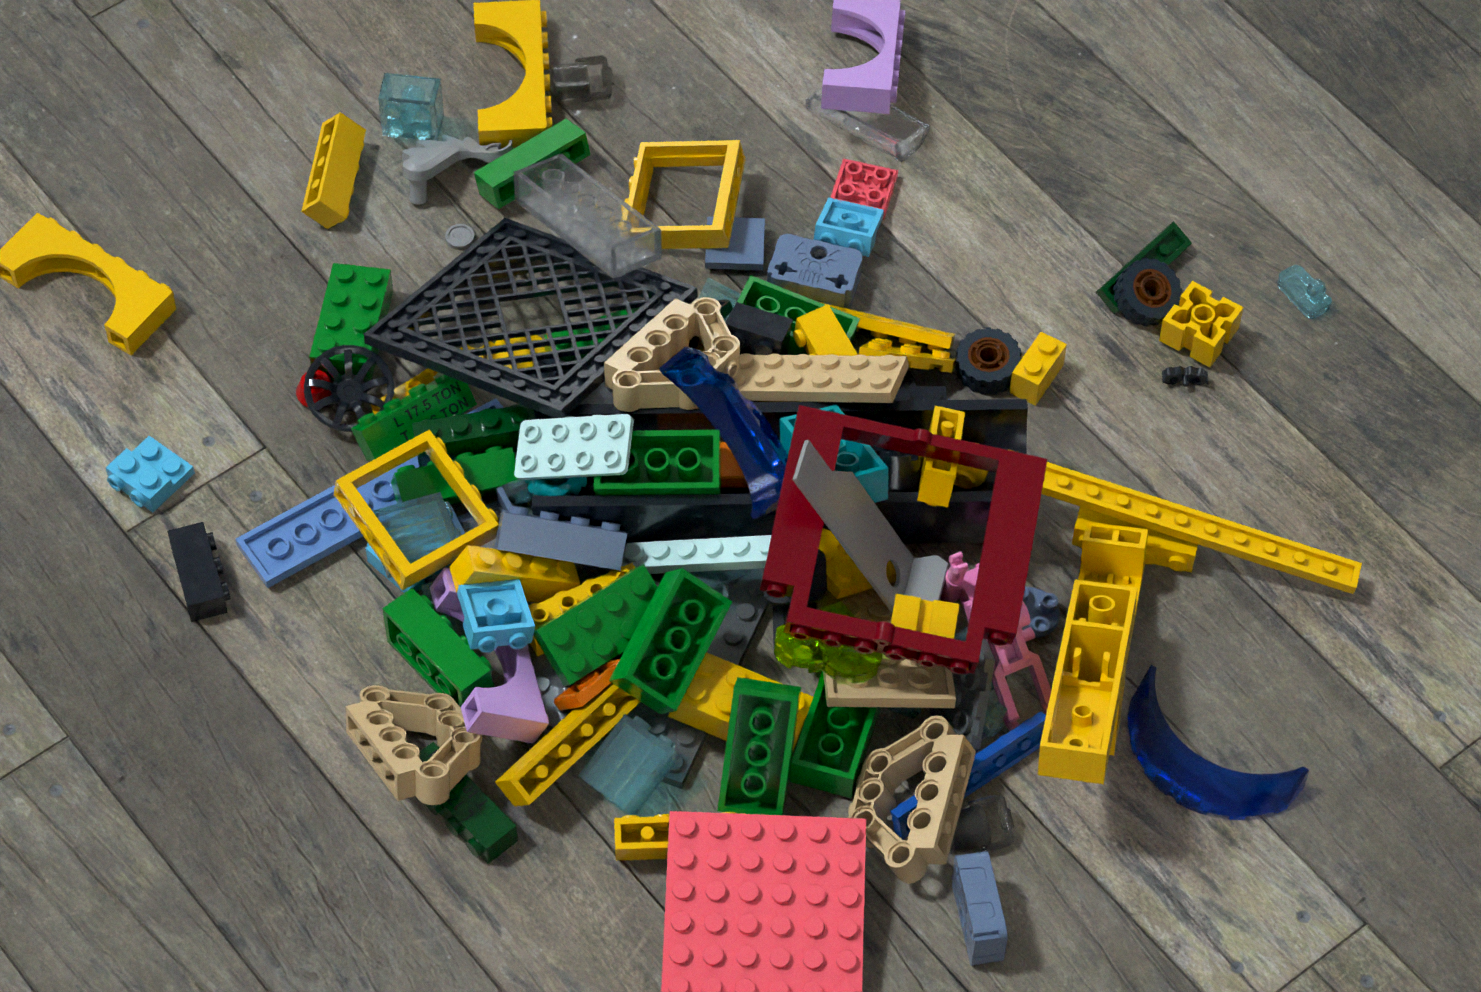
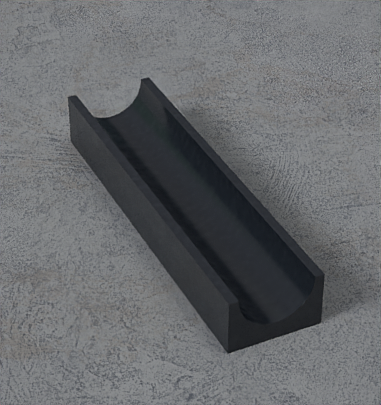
(728, 514)

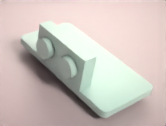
(574, 447)

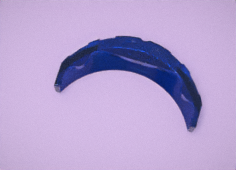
(739, 422)
(1194, 780)

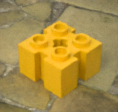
(1201, 323)
(925, 615)

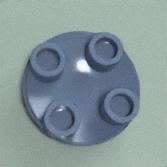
(1042, 610)

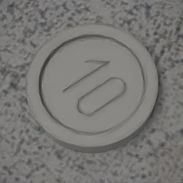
(459, 236)

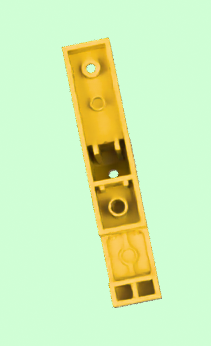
(1093, 655)

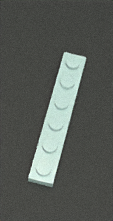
(699, 554)

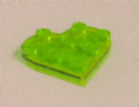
(819, 657)

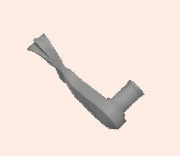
(433, 157)

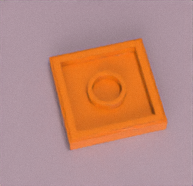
(586, 687)

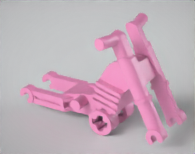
(1008, 658)

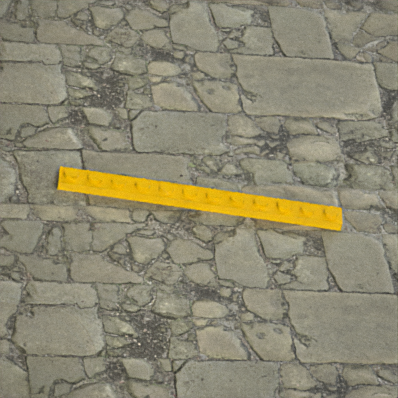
(1201, 528)

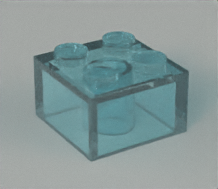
(411, 107)

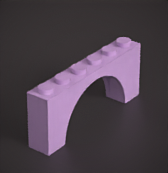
(875, 83)
(504, 711)

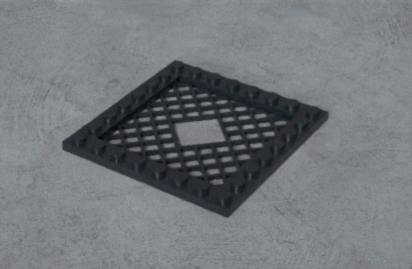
(400, 333)

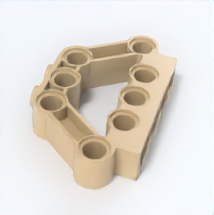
(635, 367)
(379, 732)
(932, 825)

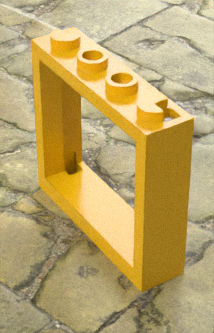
(692, 153)
(377, 536)

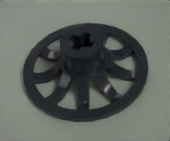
(349, 389)

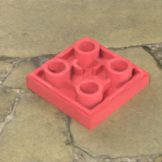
(865, 184)

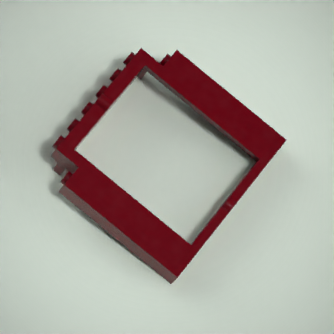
(1002, 561)

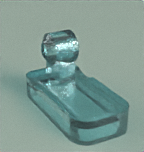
(1304, 291)

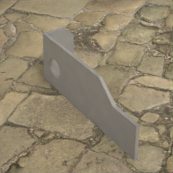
(866, 532)

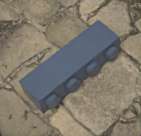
(561, 539)

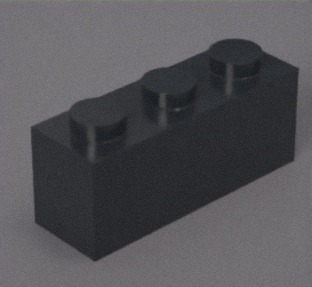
(199, 571)

